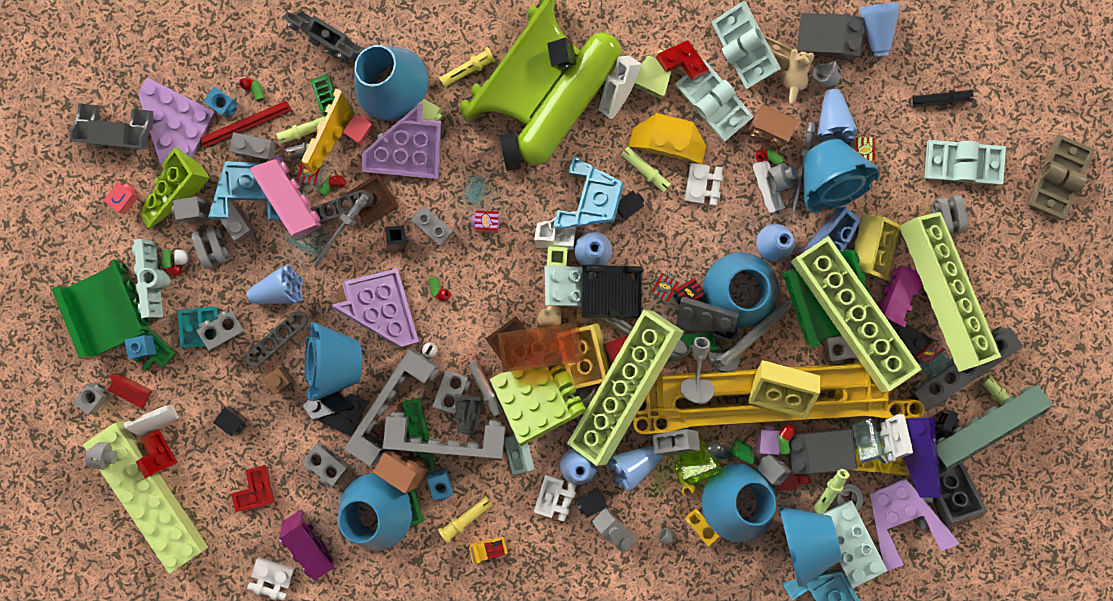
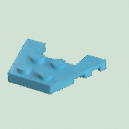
(238, 184)
(598, 199)
(825, 587)

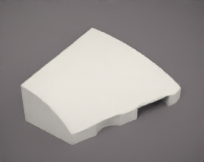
(548, 235)
(153, 420)

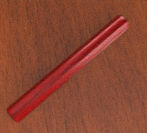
(246, 123)

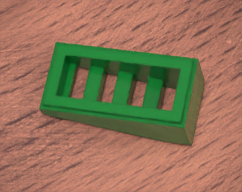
(318, 95)
(742, 450)

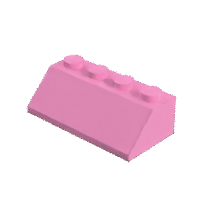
(286, 198)

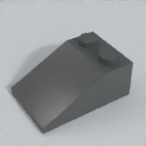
(831, 35)
(822, 451)
(958, 498)

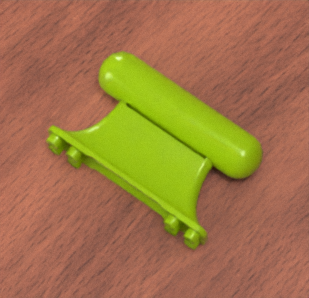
(537, 92)

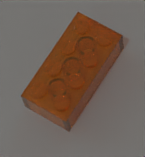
(540, 347)

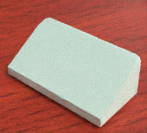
(518, 455)

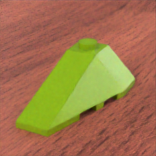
(179, 180)

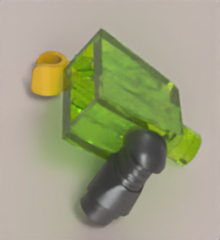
(700, 465)

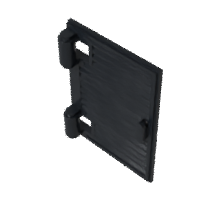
(611, 291)

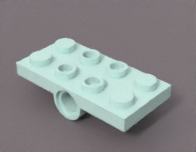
(745, 45)
(715, 103)
(965, 162)
(149, 278)
(564, 285)
(859, 555)

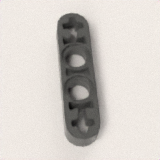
(337, 205)
(275, 336)

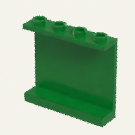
(101, 311)
(810, 314)

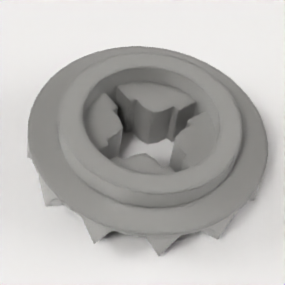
(856, 495)

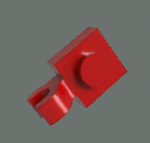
(792, 480)

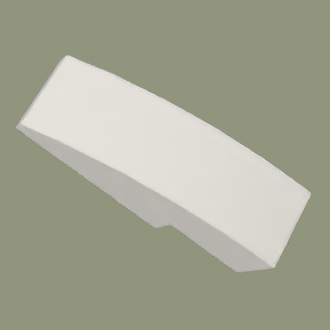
(619, 85)

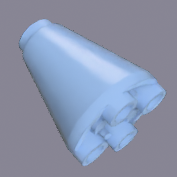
(880, 26)
(836, 118)
(769, 242)
(586, 256)
(277, 288)
(571, 461)
(633, 466)

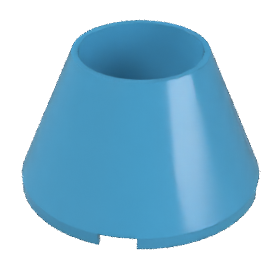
(397, 93)
(836, 175)
(718, 280)
(330, 361)
(720, 503)
(389, 504)
(810, 542)

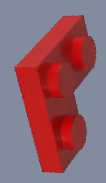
(684, 56)
(159, 456)
(259, 490)

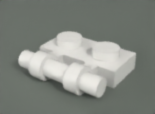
(697, 184)
(896, 437)
(548, 498)
(272, 573)

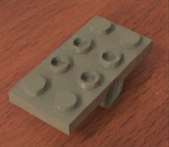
(1061, 177)

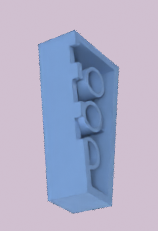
(838, 227)

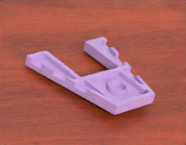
(900, 504)

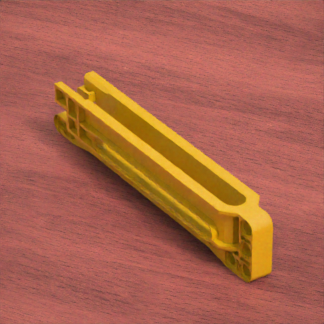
(854, 396)

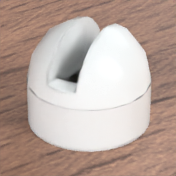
(181, 257)
(432, 353)

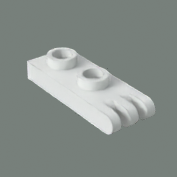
(767, 185)

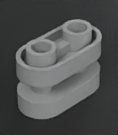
(958, 213)
(214, 236)

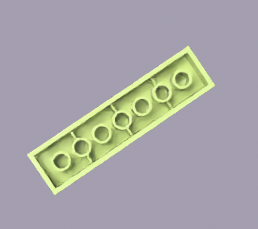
(949, 291)
(856, 315)
(625, 387)
(149, 501)

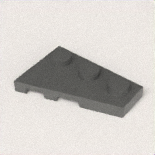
(705, 317)

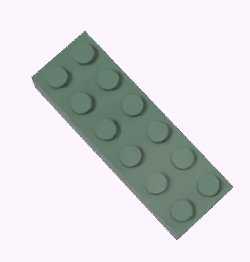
(992, 427)

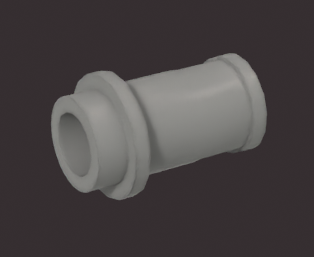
(299, 150)

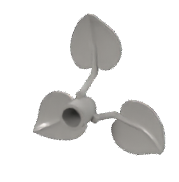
(700, 390)

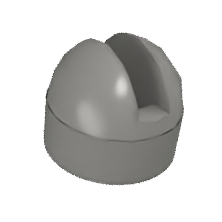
(666, 536)

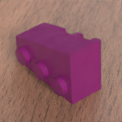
(899, 294)
(305, 546)

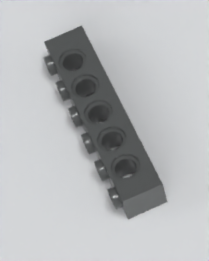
(1007, 345)

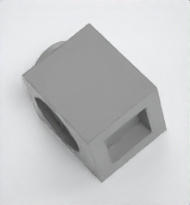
(84, 400)
(774, 469)

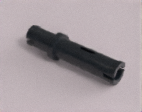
(951, 97)

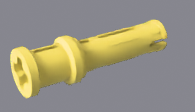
(475, 60)
(458, 524)

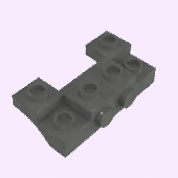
(323, 34)
(119, 135)

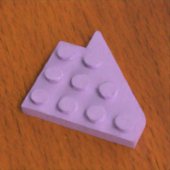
(176, 119)
(406, 148)
(380, 306)

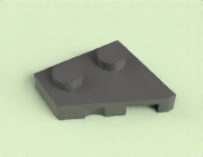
(467, 413)

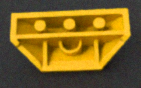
(669, 138)

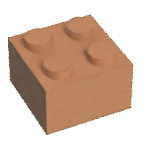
(772, 127)
(401, 469)

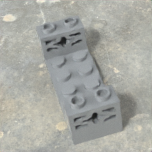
(396, 435)
(363, 444)

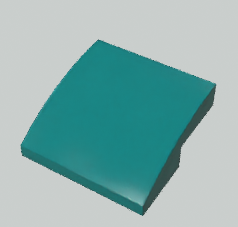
(188, 324)

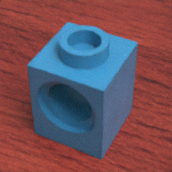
(215, 97)
(140, 347)
(440, 476)

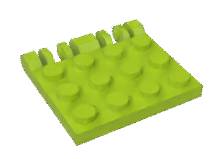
(535, 402)

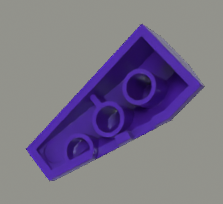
(924, 460)

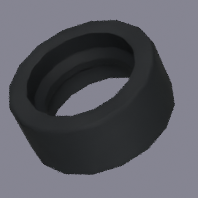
(510, 151)

